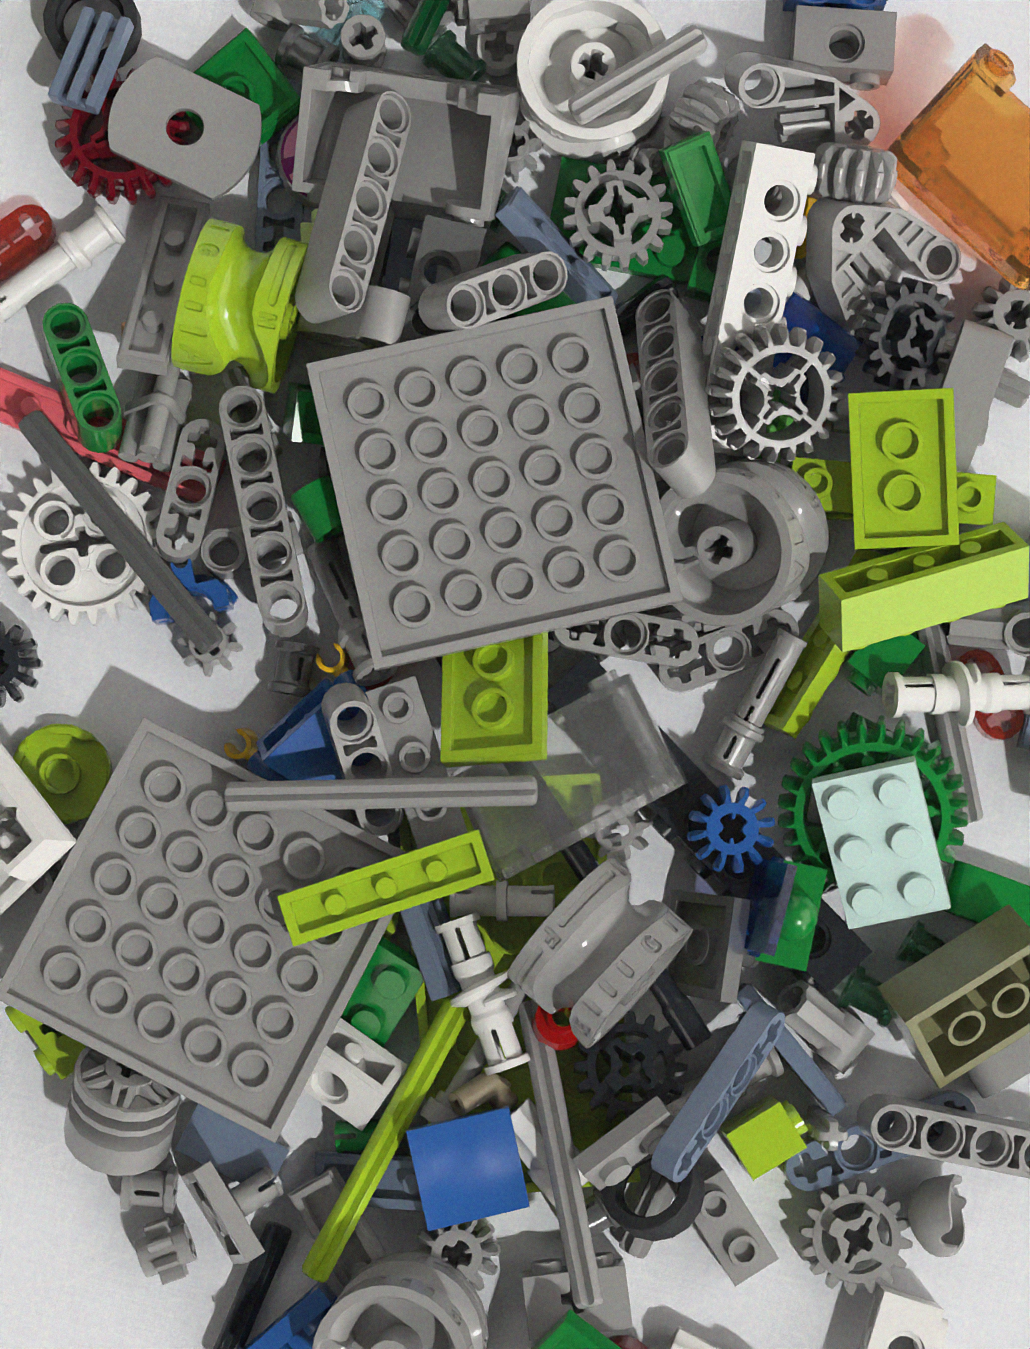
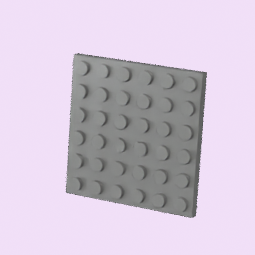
(494, 483)
(174, 937)

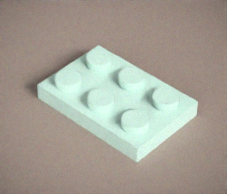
(881, 842)

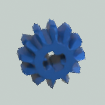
(748, 831)

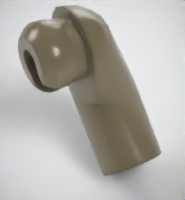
(483, 1089)

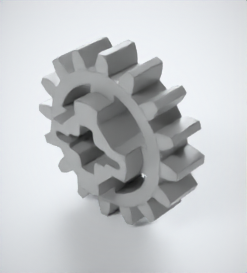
(598, 219)
(845, 1259)

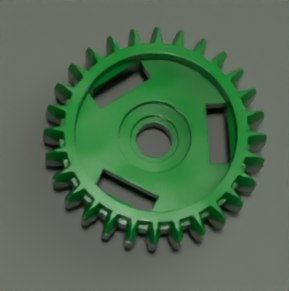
(859, 750)

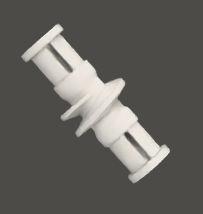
(958, 690)
(482, 994)

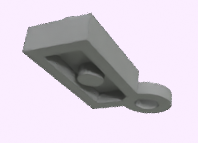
(615, 1153)

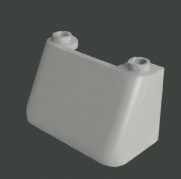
(453, 144)

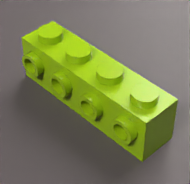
(923, 587)

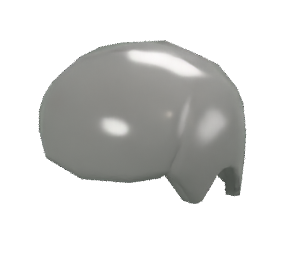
(938, 1216)

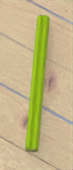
(384, 1141)

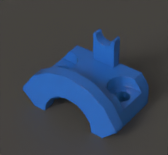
(202, 585)

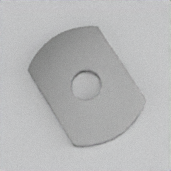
(157, 93)

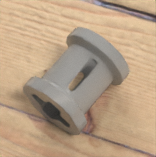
(372, 33)
(150, 1189)

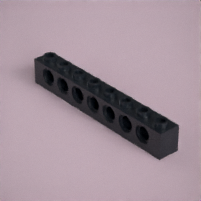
(839, 947)

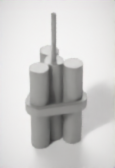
(156, 419)

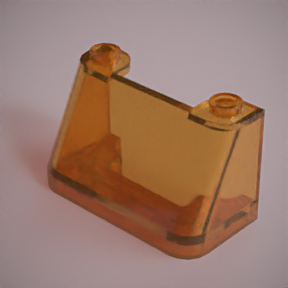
(972, 162)

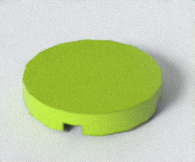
(66, 769)

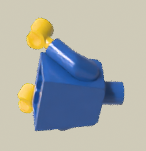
(300, 742)

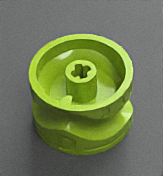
(238, 306)

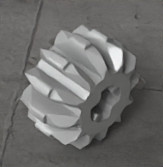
(700, 109)
(855, 172)
(997, 306)
(474, 1245)

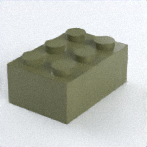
(965, 997)

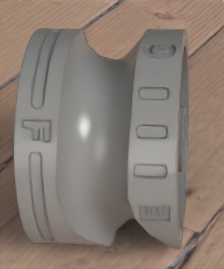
(745, 542)
(598, 952)
(405, 1304)

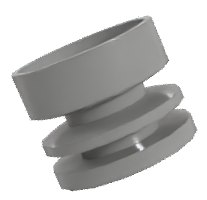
(118, 1117)

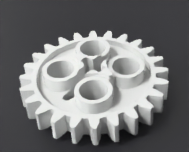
(88, 590)

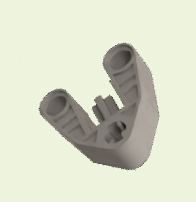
(799, 85)
(843, 234)

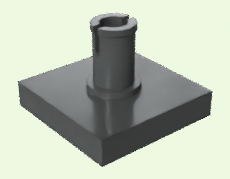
(715, 951)

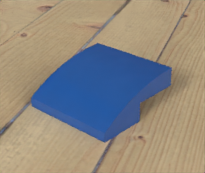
(467, 1168)

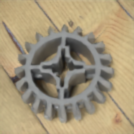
(789, 378)

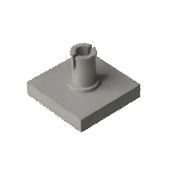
(228, 1208)

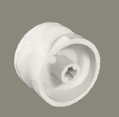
(571, 49)

